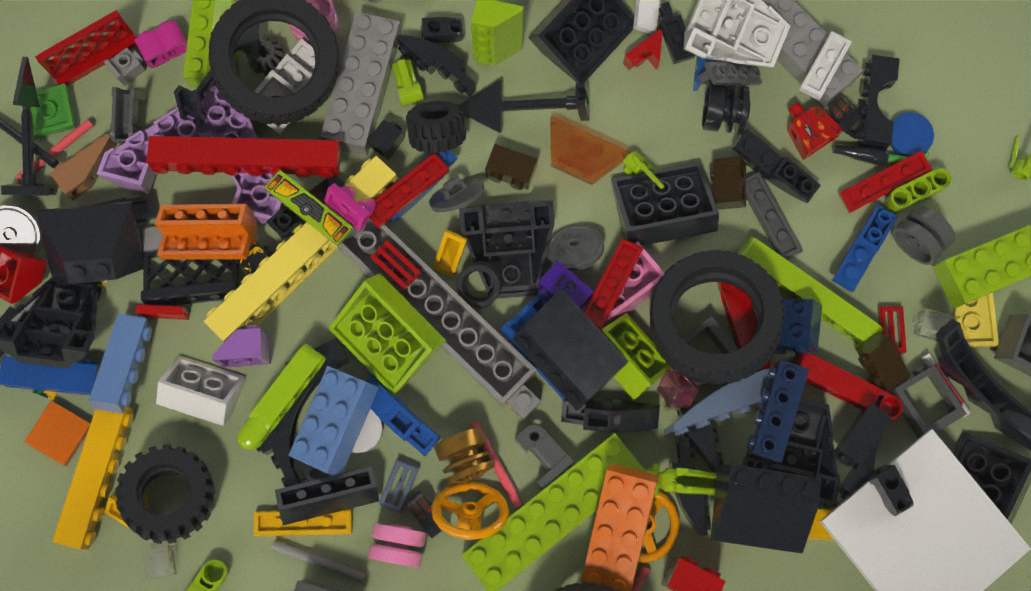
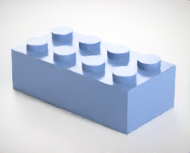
(333, 421)

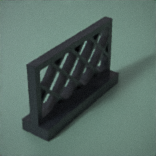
(186, 293)

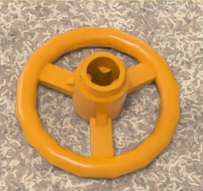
(469, 513)
(653, 553)

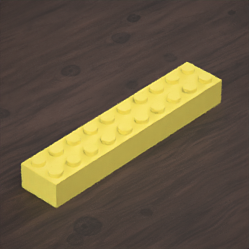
(291, 263)

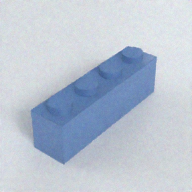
(120, 364)

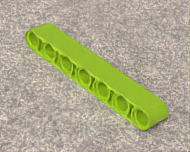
(800, 285)

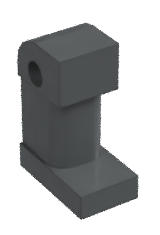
(125, 113)
(546, 451)

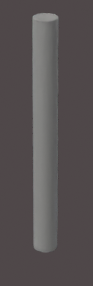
(318, 561)

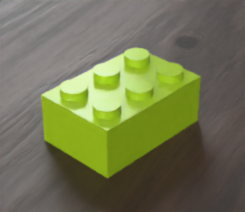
(644, 363)

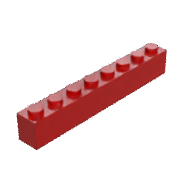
(243, 155)

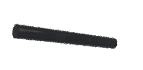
(38, 151)

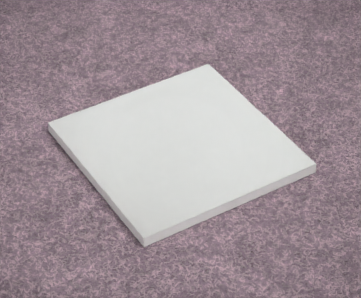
(941, 543)

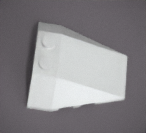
(736, 32)

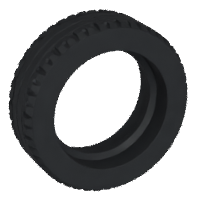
(268, 109)
(728, 269)

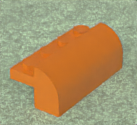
(206, 231)

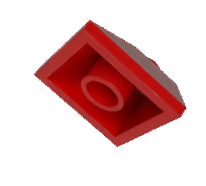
(19, 273)

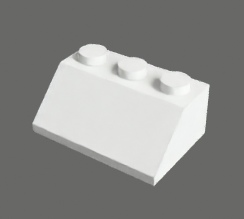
(200, 390)

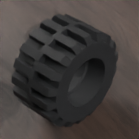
(436, 126)

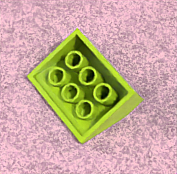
(386, 333)

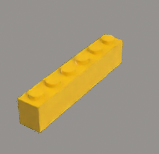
(92, 478)

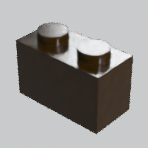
(511, 167)
(729, 182)
(882, 362)

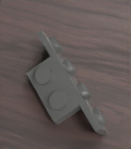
(730, 74)

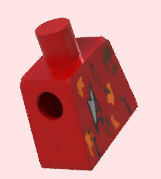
(811, 129)

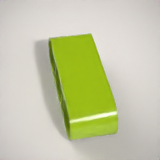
(926, 185)

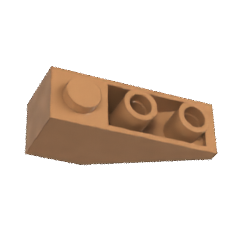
(80, 171)

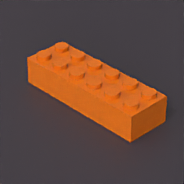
(620, 527)

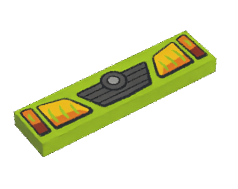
(309, 208)

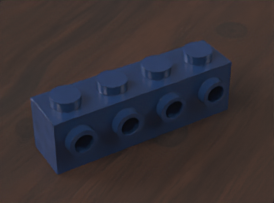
(778, 411)

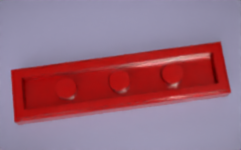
(885, 181)
(408, 189)
(612, 282)

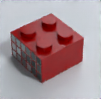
(686, 576)

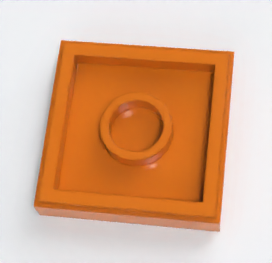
(58, 433)

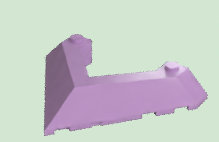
(128, 164)

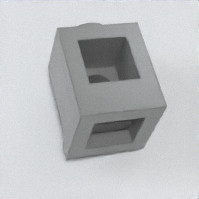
(126, 66)

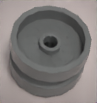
(924, 235)

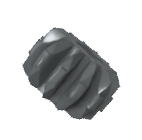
(272, 60)

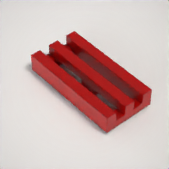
(381, 251)
(162, 312)
(891, 328)

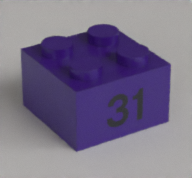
(559, 278)

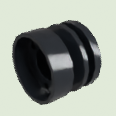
(730, 108)

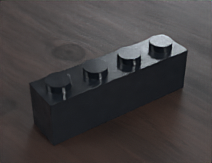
(327, 495)

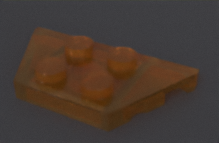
(582, 152)

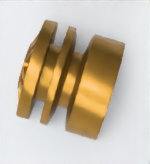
(464, 456)

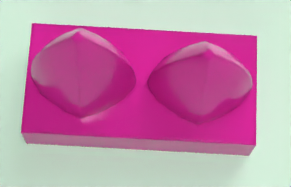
(342, 202)

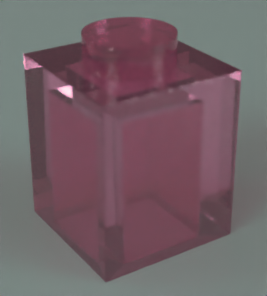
(677, 389)

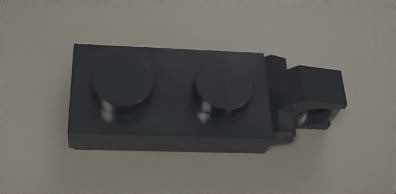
(673, 33)

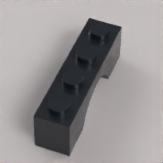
(879, 74)

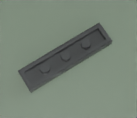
(771, 217)

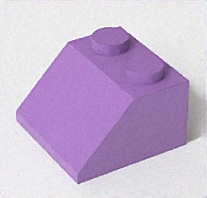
(244, 348)

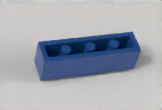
(74, 380)

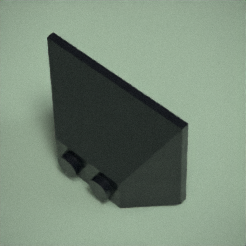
(91, 242)

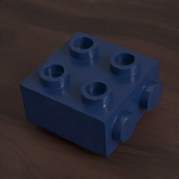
(800, 326)

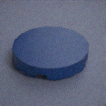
(911, 134)

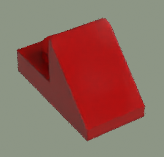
(647, 49)

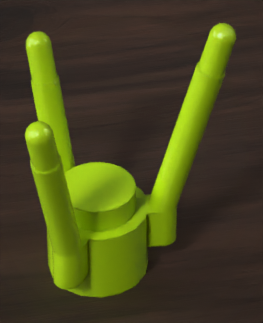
(636, 164)
(1020, 168)

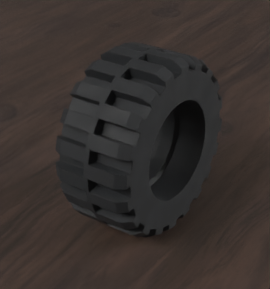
(147, 468)

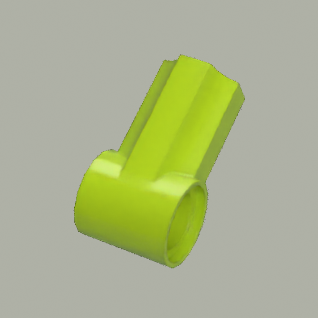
(408, 87)

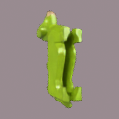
(684, 480)

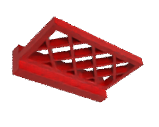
(87, 59)

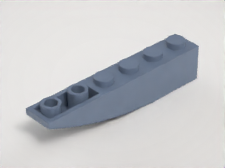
(719, 404)

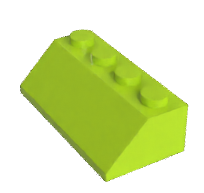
(202, 22)
(496, 31)

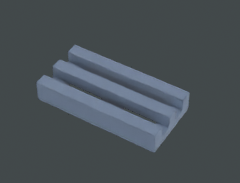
(415, 470)

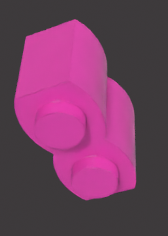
(161, 44)

